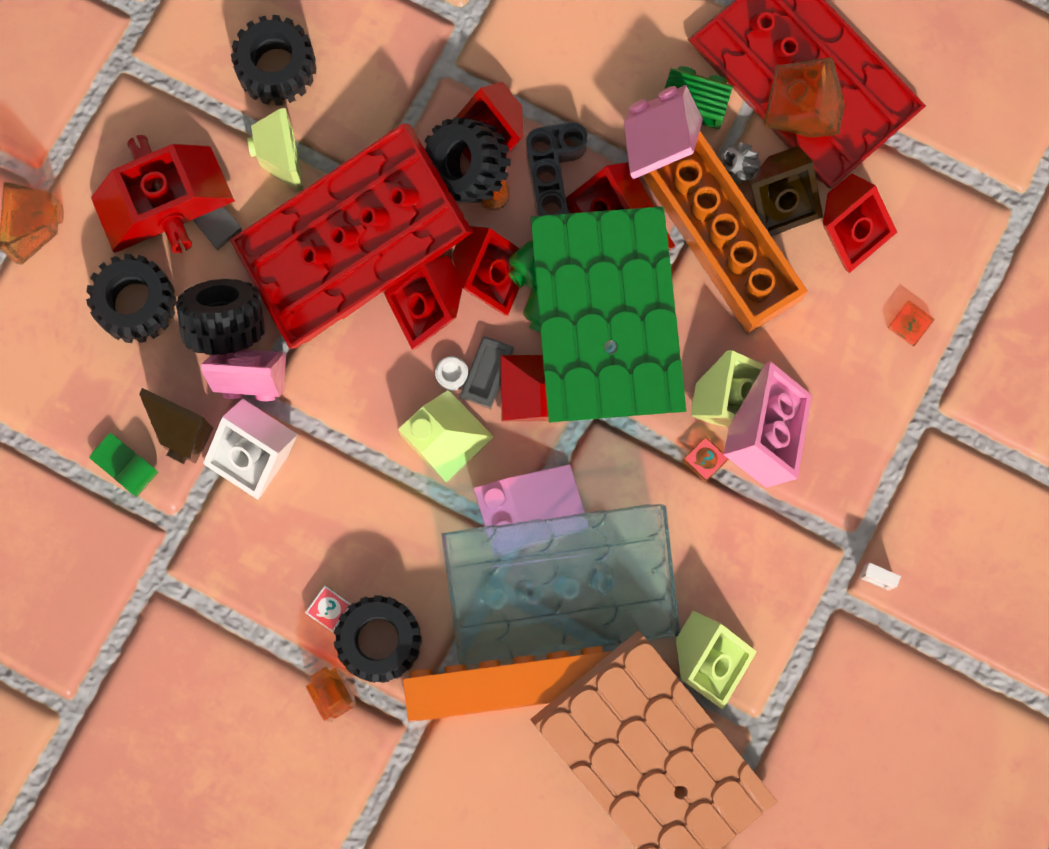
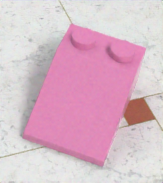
(661, 130)
(246, 373)
(770, 428)
(529, 497)

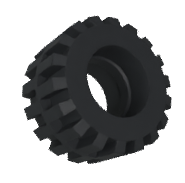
(265, 37)
(487, 158)
(118, 276)
(220, 316)
(353, 621)

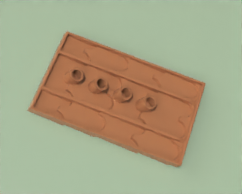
(652, 753)

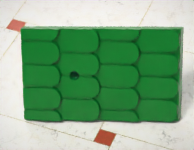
(603, 282)

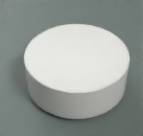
(451, 373)

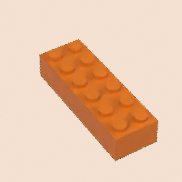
(726, 236)
(495, 686)

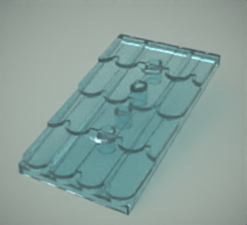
(561, 583)

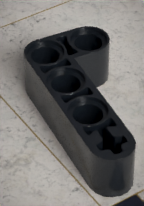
(550, 162)

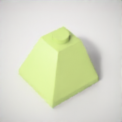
(276, 148)
(724, 388)
(445, 435)
(711, 658)

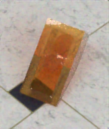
(331, 694)

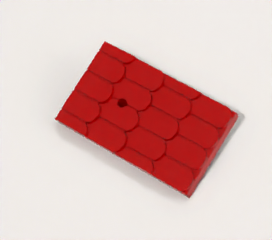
(748, 44)
(351, 236)

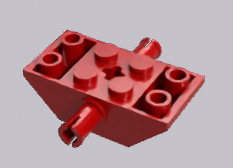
(159, 194)

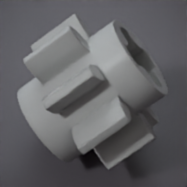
(740, 162)

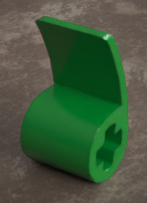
(123, 464)

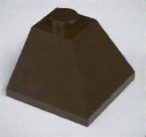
(786, 191)
(176, 427)

